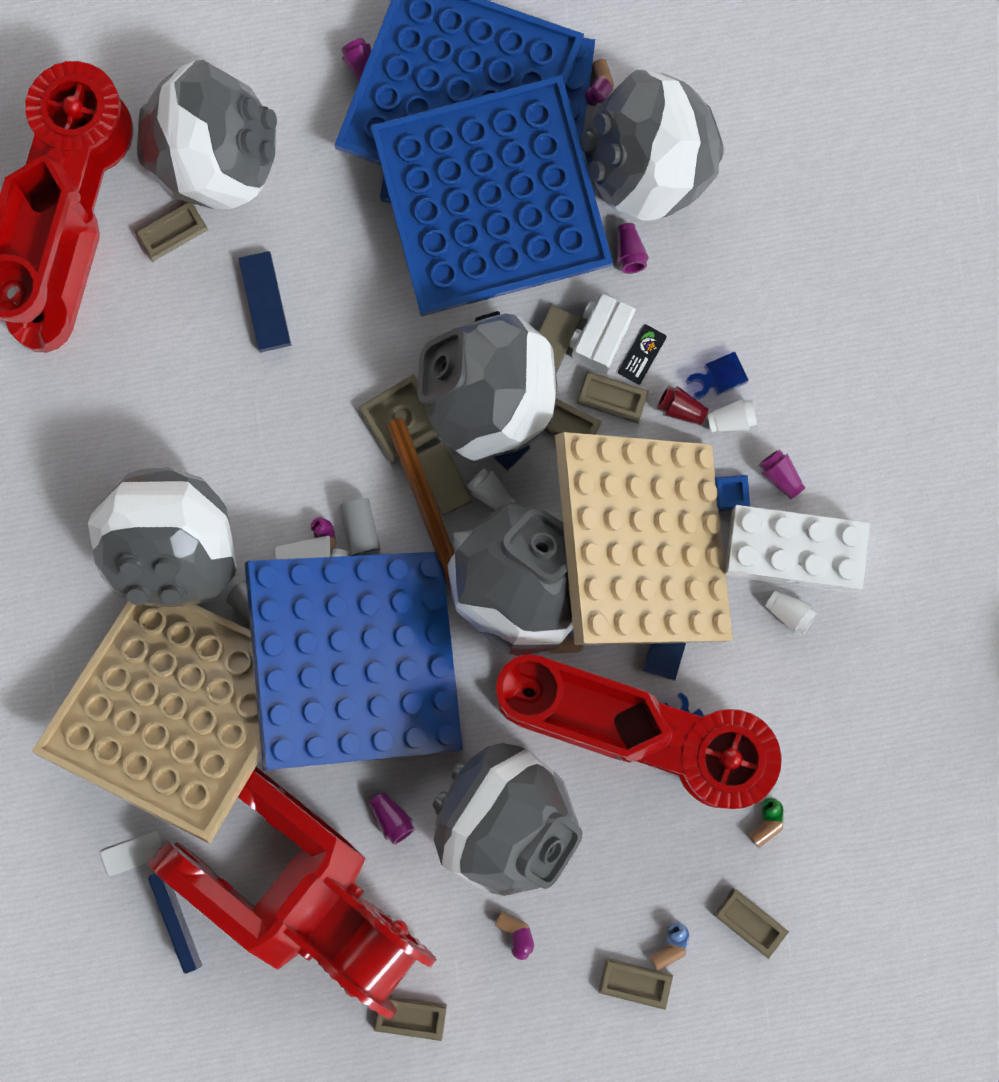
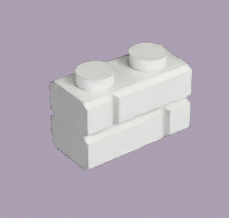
(602, 333)

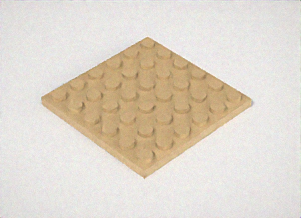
(642, 541)
(164, 716)

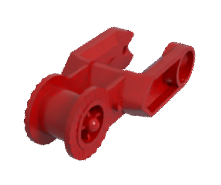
(50, 201)
(720, 758)
(308, 908)

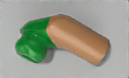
(771, 822)

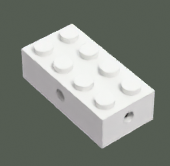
(796, 549)

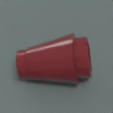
(682, 406)

